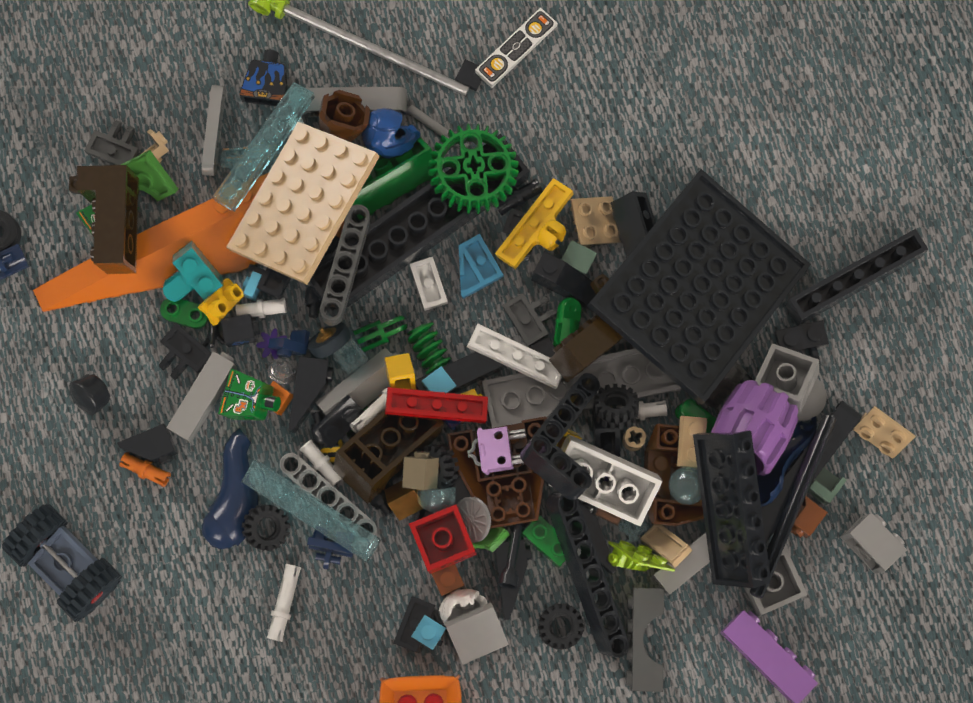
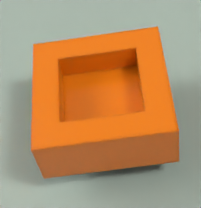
(285, 396)

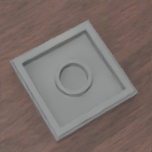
(476, 633)

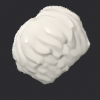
(459, 603)

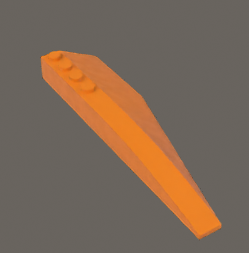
(206, 225)

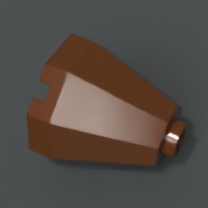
(343, 115)

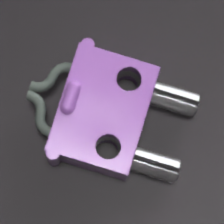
(494, 449)

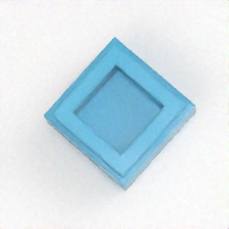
(439, 381)

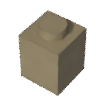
(420, 471)

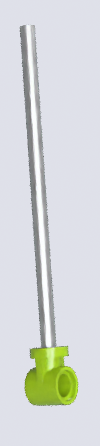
(283, 7)

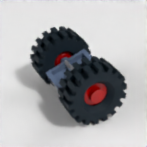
(62, 561)

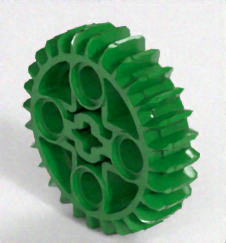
(478, 159)

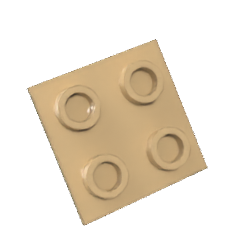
(594, 221)
(883, 432)

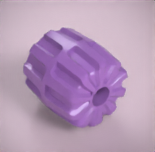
(765, 415)

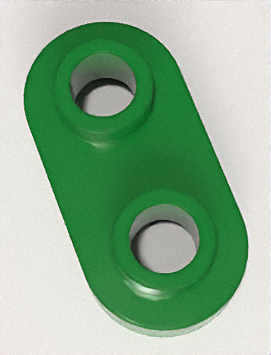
(183, 313)

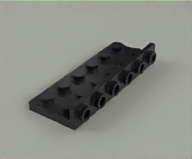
(732, 509)

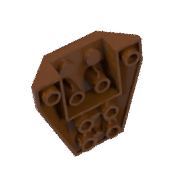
(661, 459)
(509, 494)

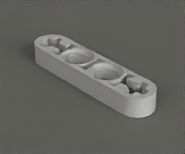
(213, 130)

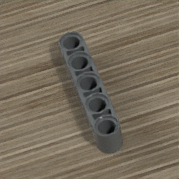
(345, 253)

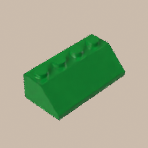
(395, 177)

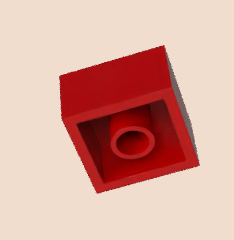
(442, 539)

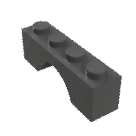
(645, 606)

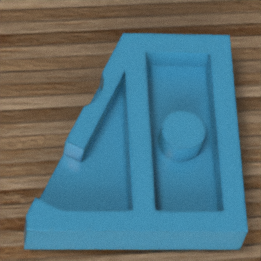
(476, 266)

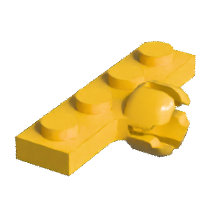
(537, 225)

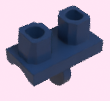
(12, 261)
(320, 543)

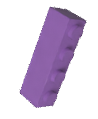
(769, 657)

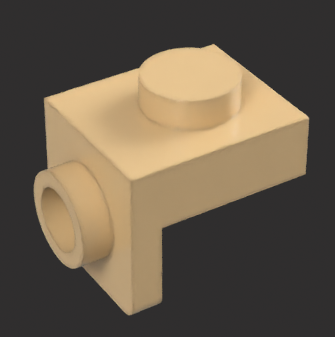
(158, 148)

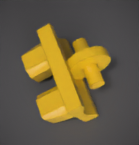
(221, 301)

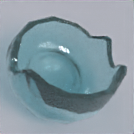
(685, 485)
(436, 499)

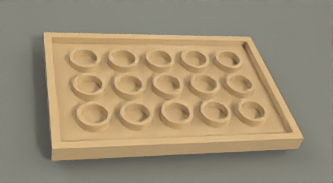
(303, 202)

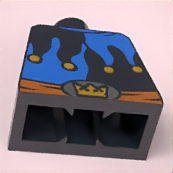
(265, 81)

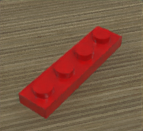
(436, 405)

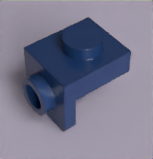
(294, 346)

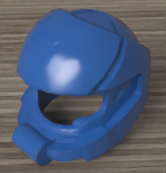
(381, 133)

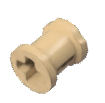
(635, 431)

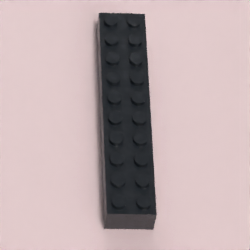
(406, 235)

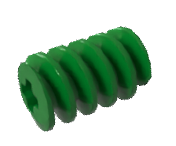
(428, 347)

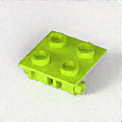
(636, 558)

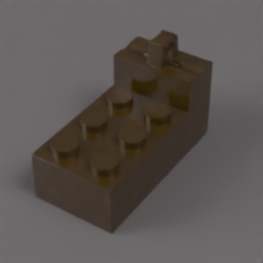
(115, 203)
(586, 343)
(380, 450)

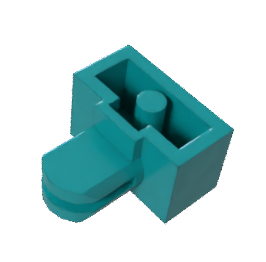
(192, 273)

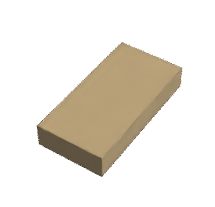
(666, 544)

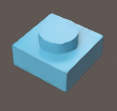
(250, 286)
(428, 632)

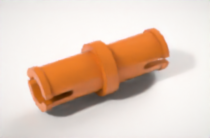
(145, 469)

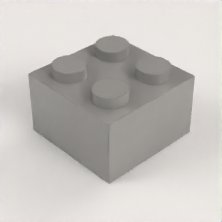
(789, 373)
(874, 542)
(782, 589)

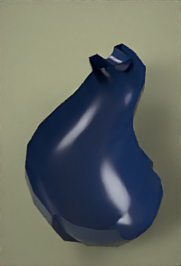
(772, 483)
(224, 522)

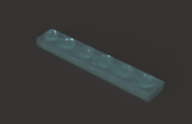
(263, 146)
(311, 510)

